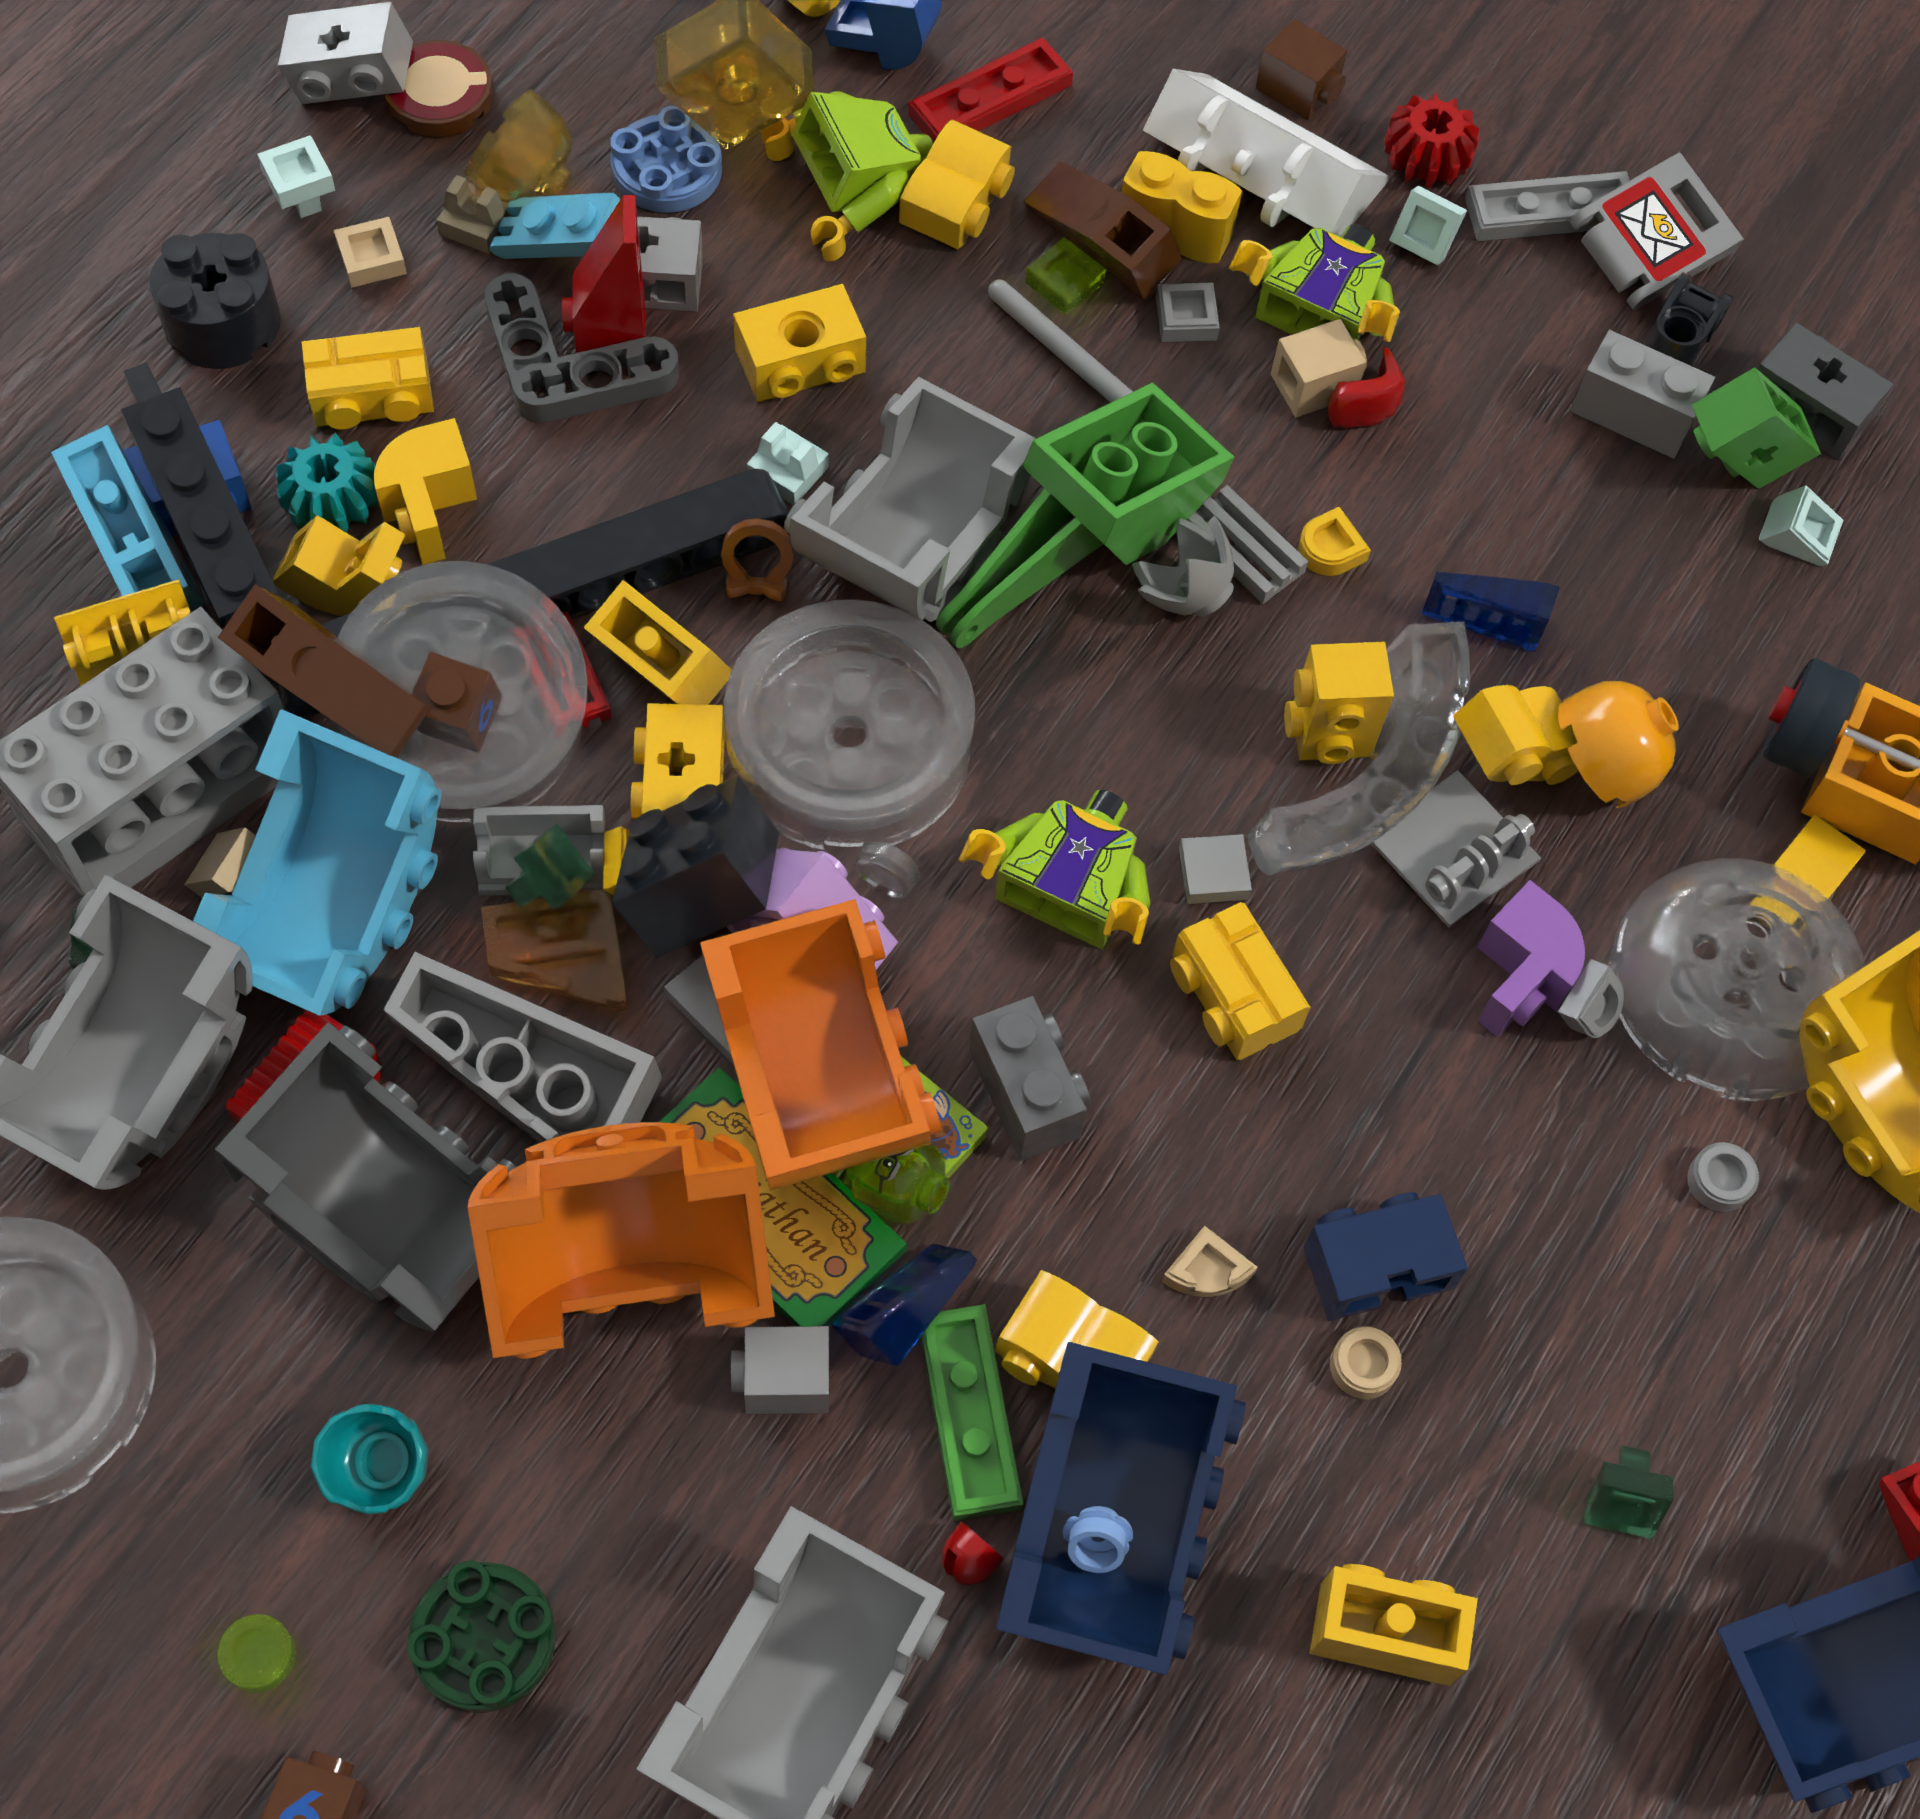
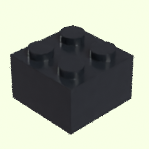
(696, 866)

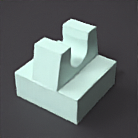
(297, 175)
(1427, 225)
(790, 461)

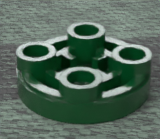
(482, 1637)

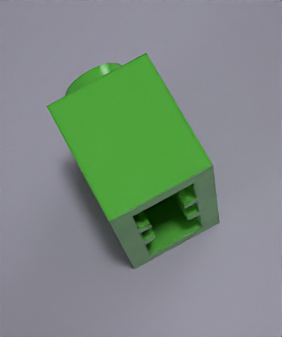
(1754, 429)

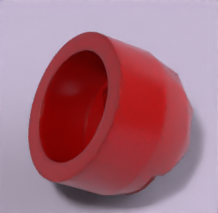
(969, 1556)

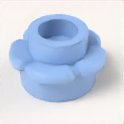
(1097, 1539)

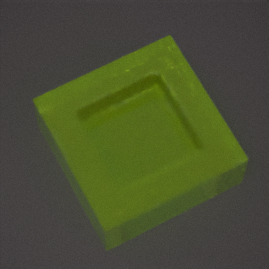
(1065, 275)

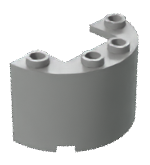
(924, 507)
(130, 1042)
(799, 1681)

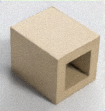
(1314, 362)

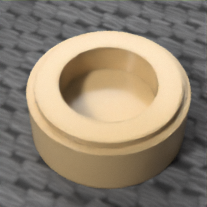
(1365, 1362)

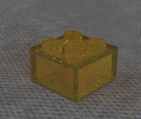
(734, 69)

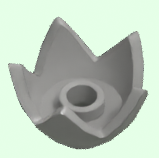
(1199, 580)

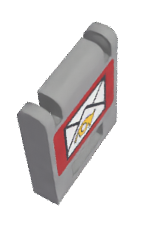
(1651, 234)

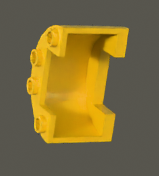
(1866, 1067)

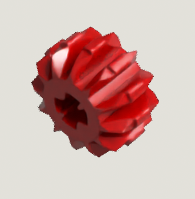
(1431, 140)

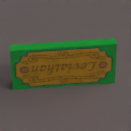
(817, 1235)

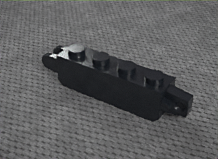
(194, 494)

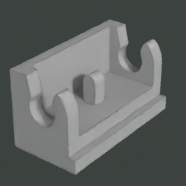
(508, 830)

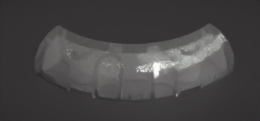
(1415, 745)

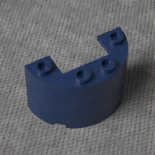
(1146, 1449)
(1836, 1684)

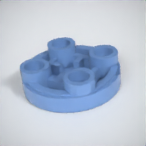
(666, 162)

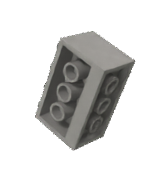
(142, 757)

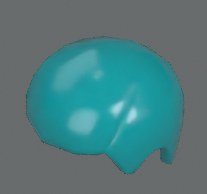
(369, 1459)

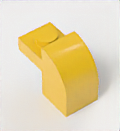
(423, 474)
(335, 569)

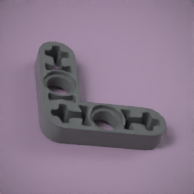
(549, 371)

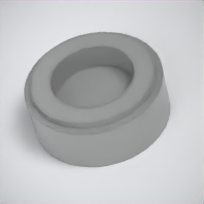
(1723, 1177)

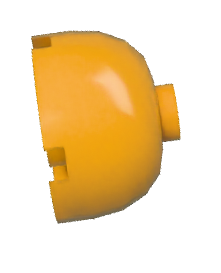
(1621, 739)

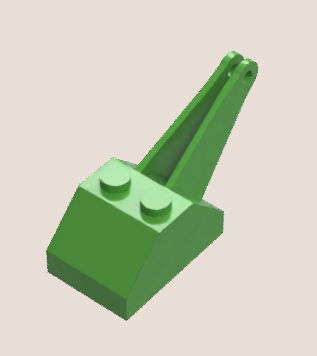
(1123, 479)

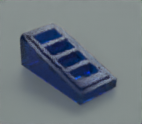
(1493, 606)
(902, 1307)

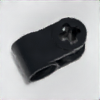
(1687, 320)

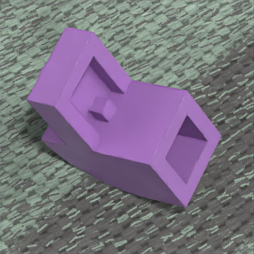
(1541, 952)

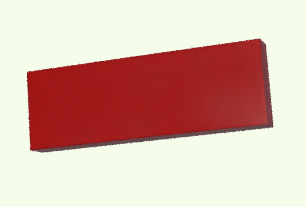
(993, 90)

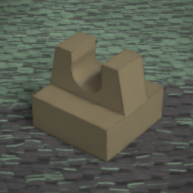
(471, 215)

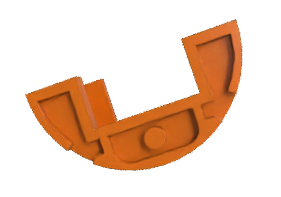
(817, 1044)
(618, 1223)

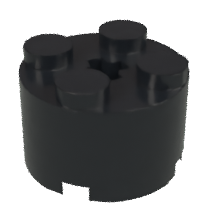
(215, 298)

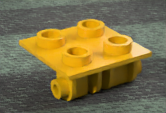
(115, 628)

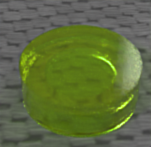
(256, 1653)

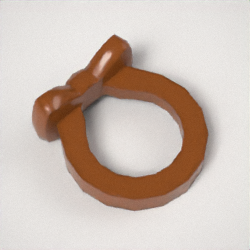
(738, 581)

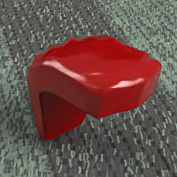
(1369, 400)

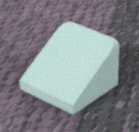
(1802, 526)

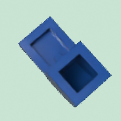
(884, 26)

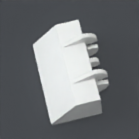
(1262, 153)

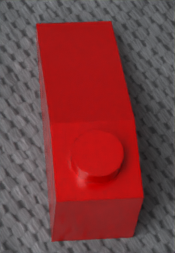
(609, 285)

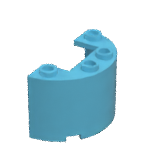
(328, 866)

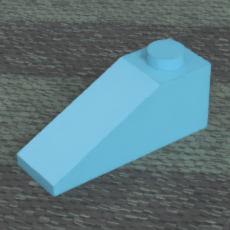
(123, 516)

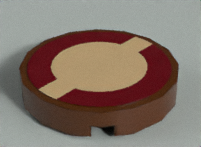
(442, 89)

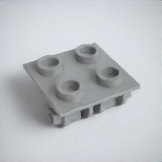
(1458, 849)

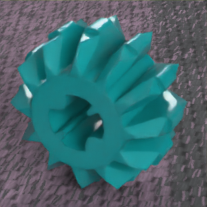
(327, 482)

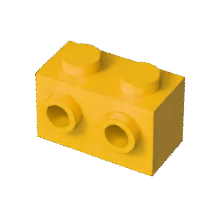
(1340, 701)
(1394, 1624)

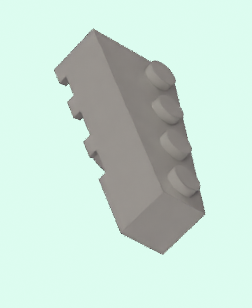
(519, 1056)

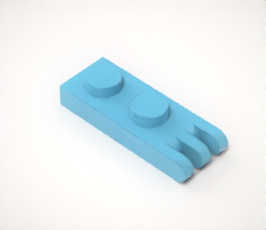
(552, 225)

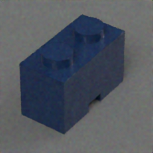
(1385, 1250)

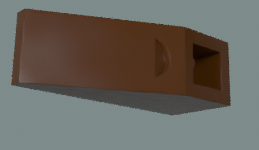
(1106, 227)
(323, 671)

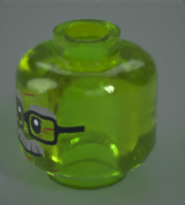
(902, 1184)

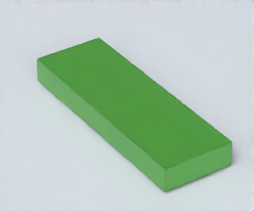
(970, 1414)

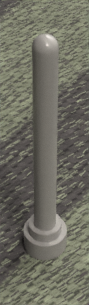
(1057, 341)

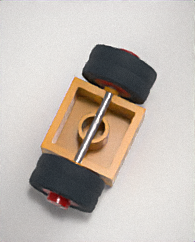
(1864, 755)

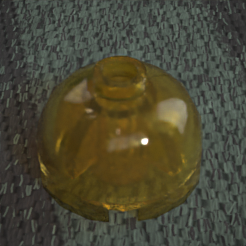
(525, 152)

